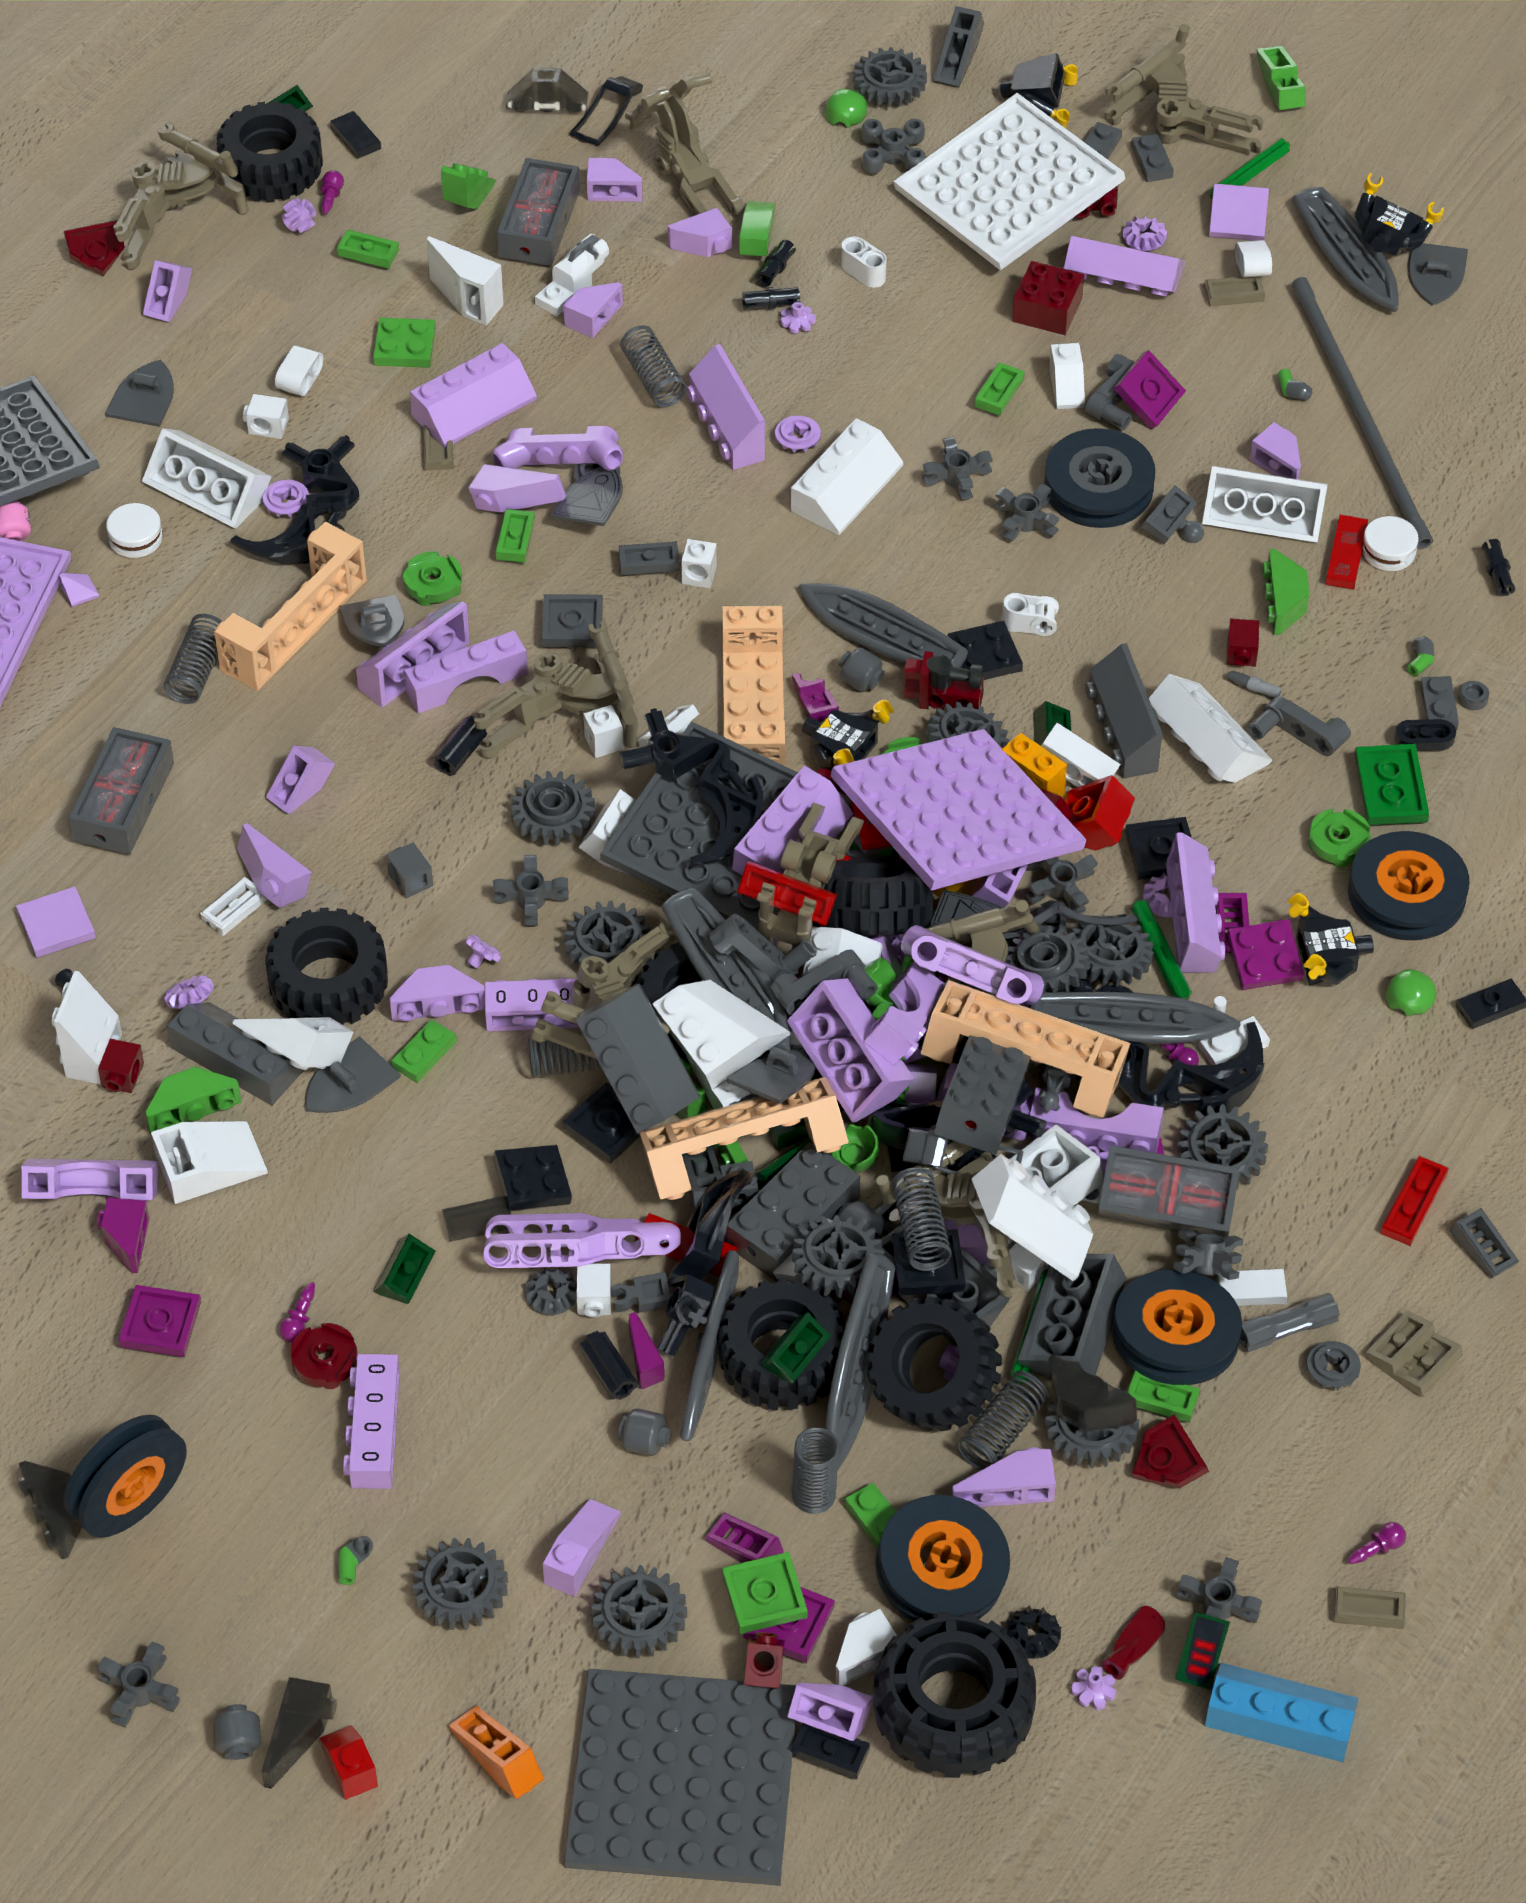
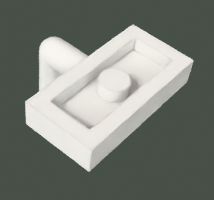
(1229, 1045)

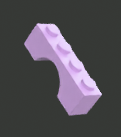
(433, 681)
(900, 1029)
(1134, 1128)
(104, 1177)

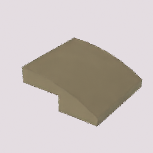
(1414, 1353)

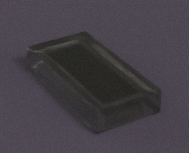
(471, 1218)

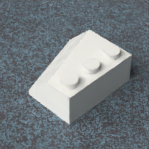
(716, 1029)

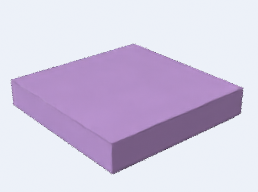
(1239, 212)
(55, 922)

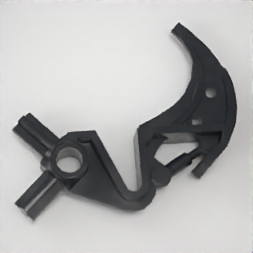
(332, 494)
(684, 754)
(1217, 1082)
(895, 1119)
(709, 1224)

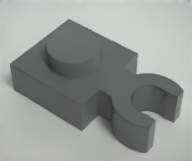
(647, 1291)

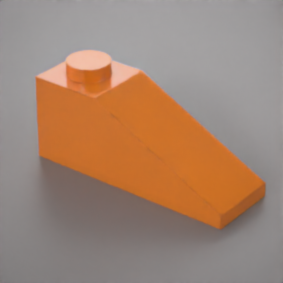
(498, 1752)

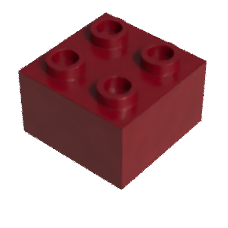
(1048, 297)

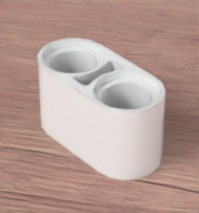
(1253, 258)
(863, 261)
(299, 370)

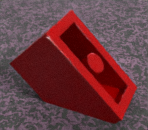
(349, 1761)

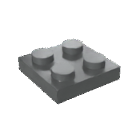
(568, 618)

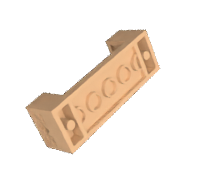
(258, 653)
(754, 679)
(1045, 1038)
(755, 1116)

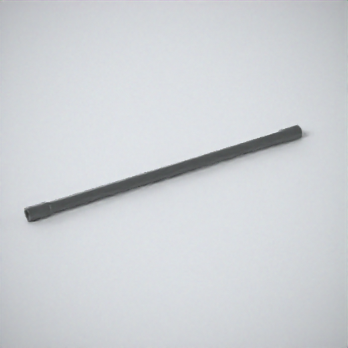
(1307, 300)

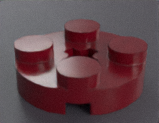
(327, 1372)

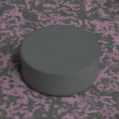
(1473, 695)

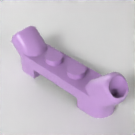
(526, 448)
(972, 967)

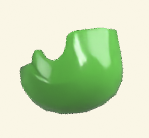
(845, 107)
(883, 975)
(1411, 992)
(861, 1150)

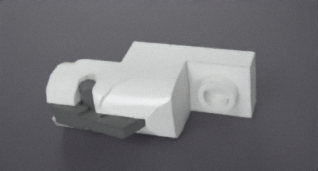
(573, 273)

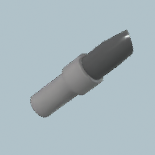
(1254, 684)

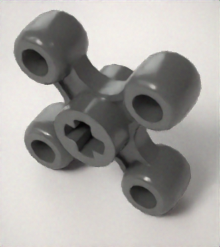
(892, 145)

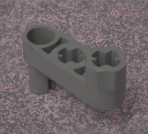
(1104, 401)
(1302, 725)
(740, 935)
(793, 991)

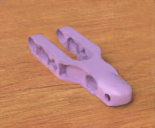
(588, 1241)

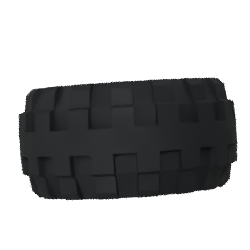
(946, 1737)

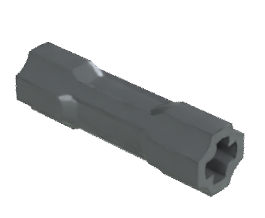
(1310, 1314)

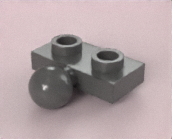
(1171, 515)

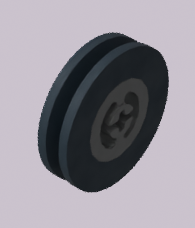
(1100, 478)

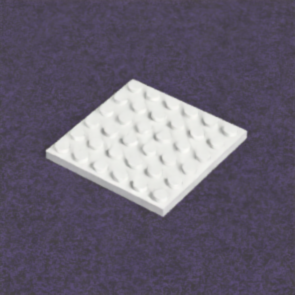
(1009, 181)

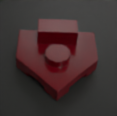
(94, 246)
(1168, 1456)

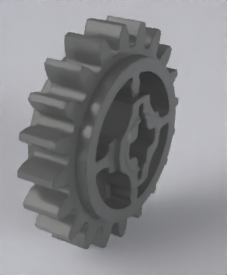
(890, 76)
(962, 721)
(603, 932)
(1110, 949)
(1223, 1124)
(818, 1259)
(1089, 1444)
(455, 1595)
(633, 1596)

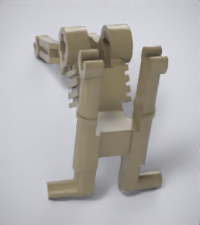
(1166, 75)
(679, 144)
(172, 185)
(562, 687)
(808, 860)
(986, 934)
(604, 983)
(960, 1204)

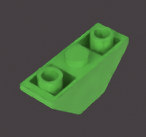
(465, 185)
(1285, 590)
(190, 1097)

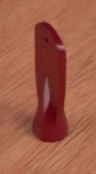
(1134, 1641)

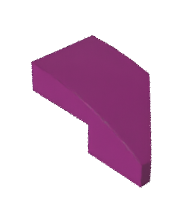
(814, 697)

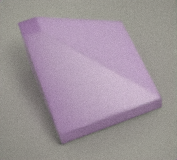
(77, 588)

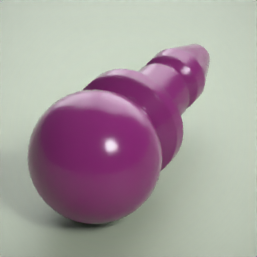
(332, 184)
(1181, 1053)
(294, 1323)
(1390, 1536)

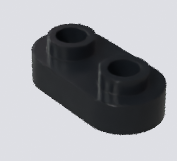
(1426, 734)

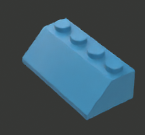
(1281, 1712)

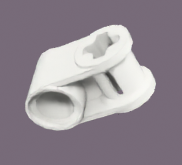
(1027, 612)

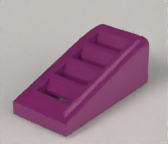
(1232, 901)
(646, 1356)
(765, 1546)

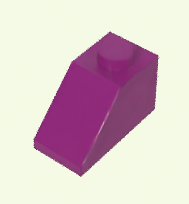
(125, 1229)

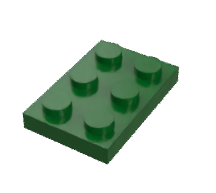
(1391, 784)

